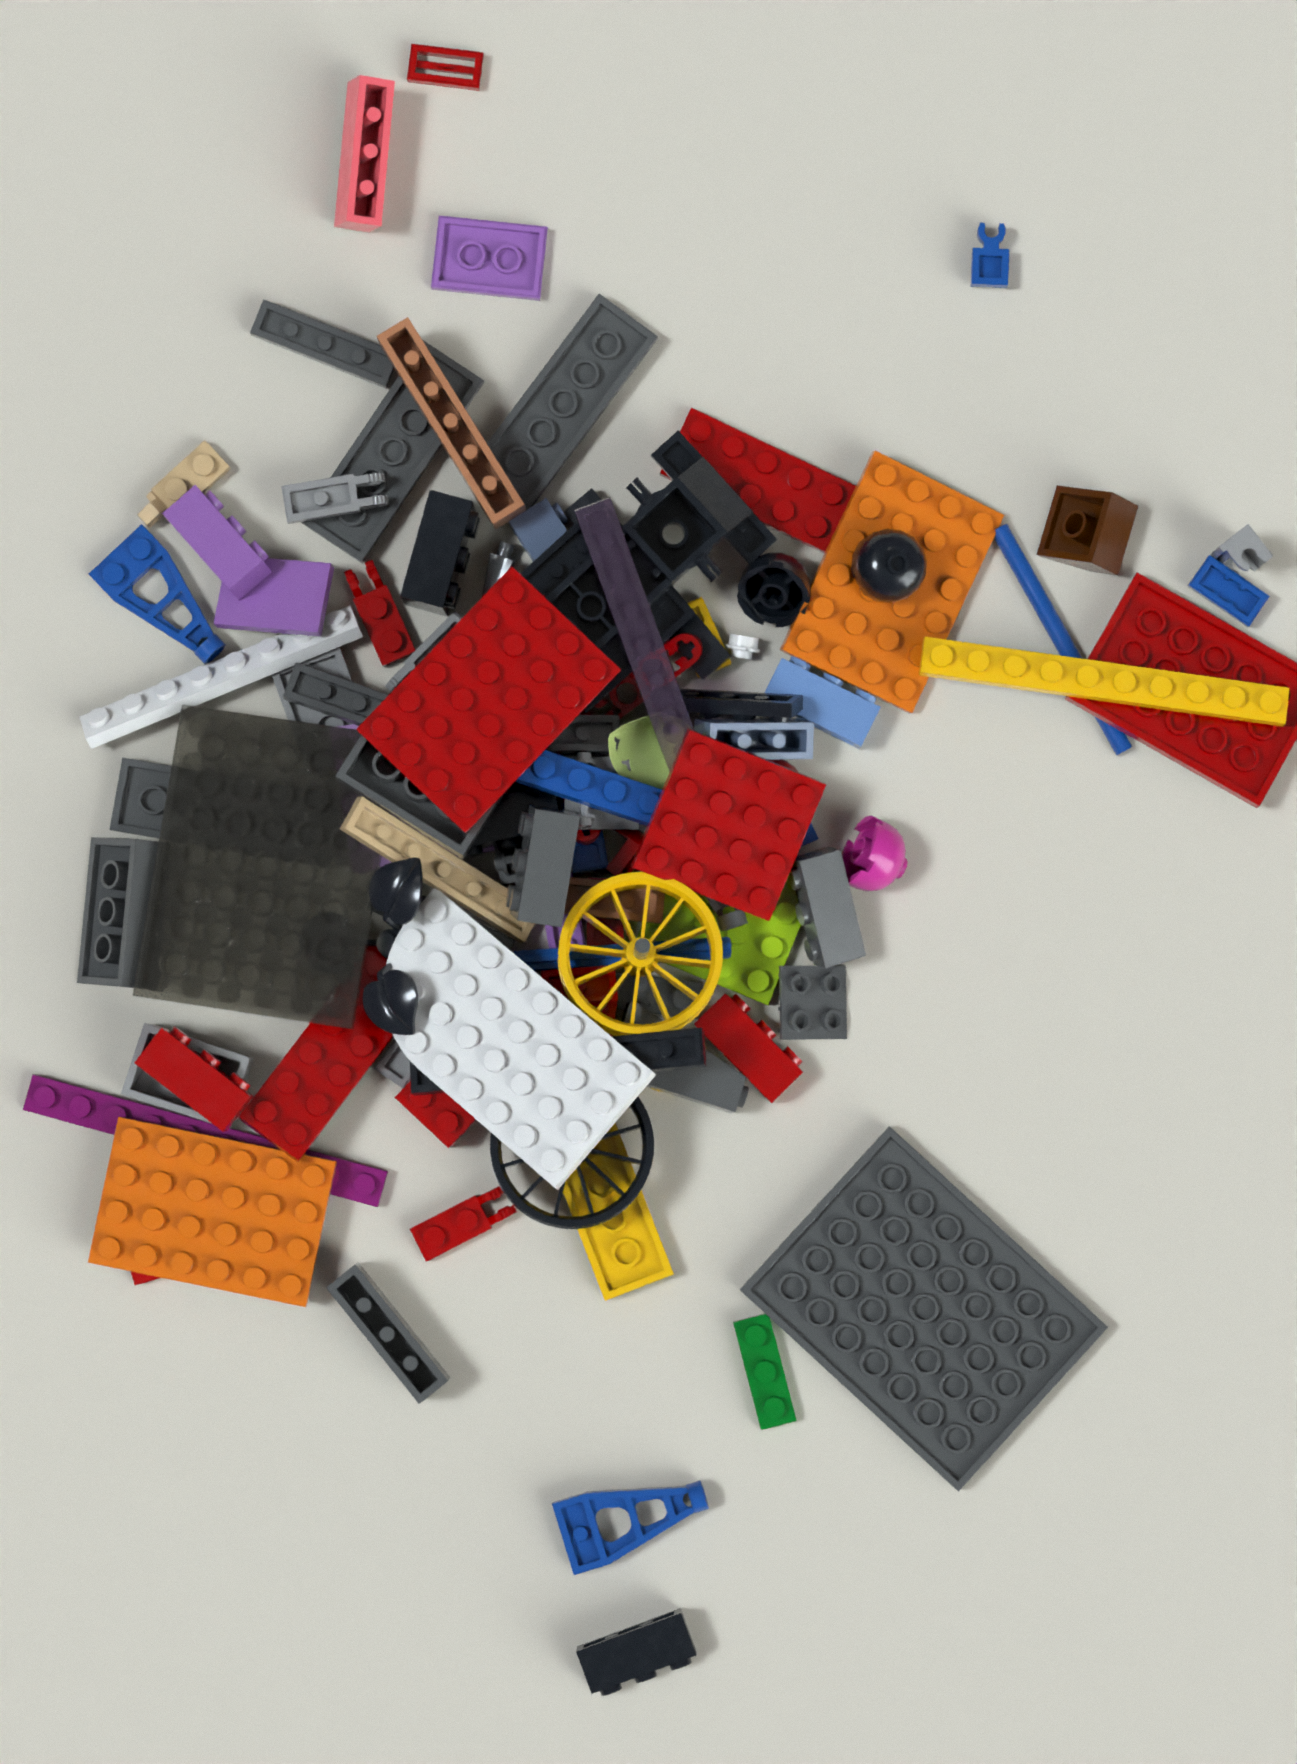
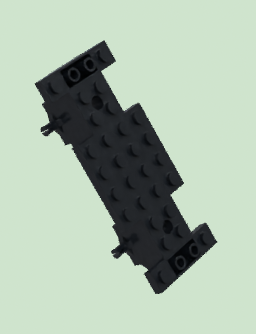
(694, 501)

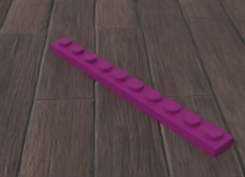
(101, 1113)

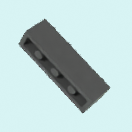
(388, 1332)

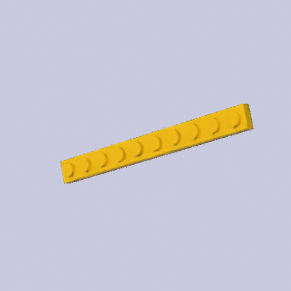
(1104, 681)

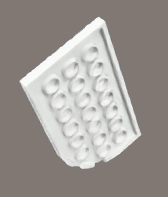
(510, 1043)

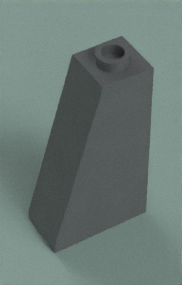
(712, 1086)

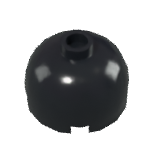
(888, 565)
(774, 589)

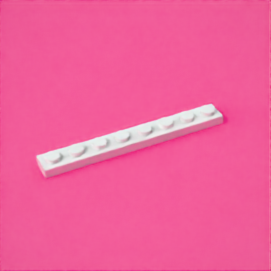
(216, 679)

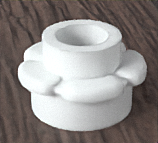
(742, 646)

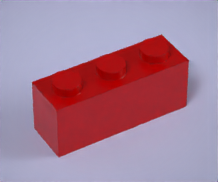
(750, 1046)
(195, 1077)

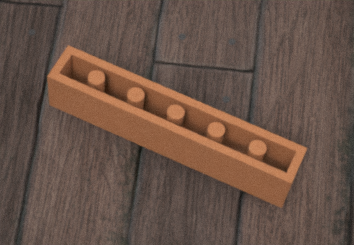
(451, 423)

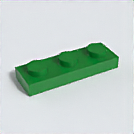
(764, 1371)

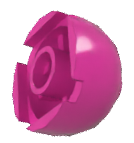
(875, 856)

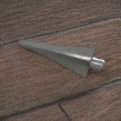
(498, 565)

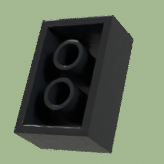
(440, 553)

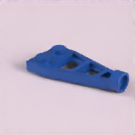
(128, 565)
(582, 1534)

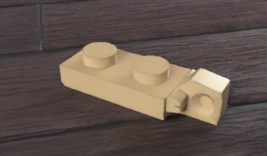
(200, 468)

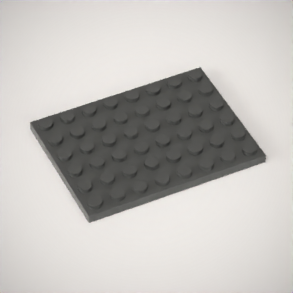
(923, 1308)

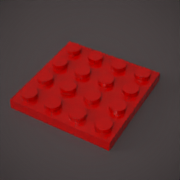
(728, 824)

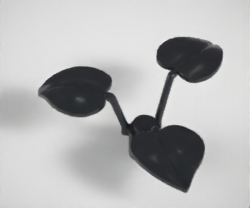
(394, 998)

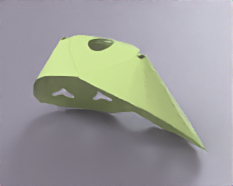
(642, 749)

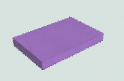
(489, 258)
(285, 602)

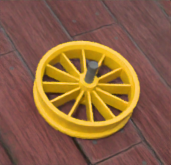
(640, 955)

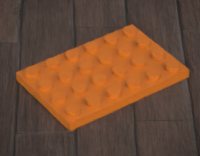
(881, 642)
(212, 1212)

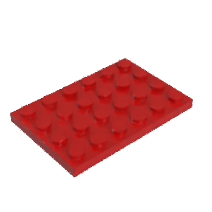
(1172, 634)
(488, 699)

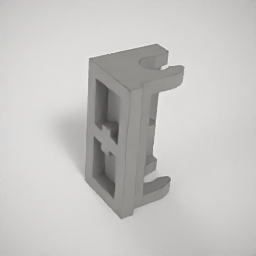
(1244, 549)

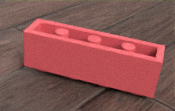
(364, 153)

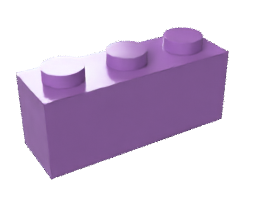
(218, 541)

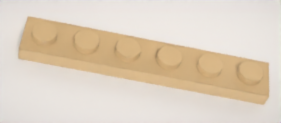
(439, 867)

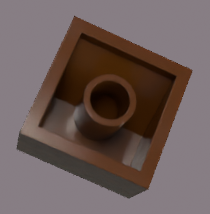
(1087, 529)

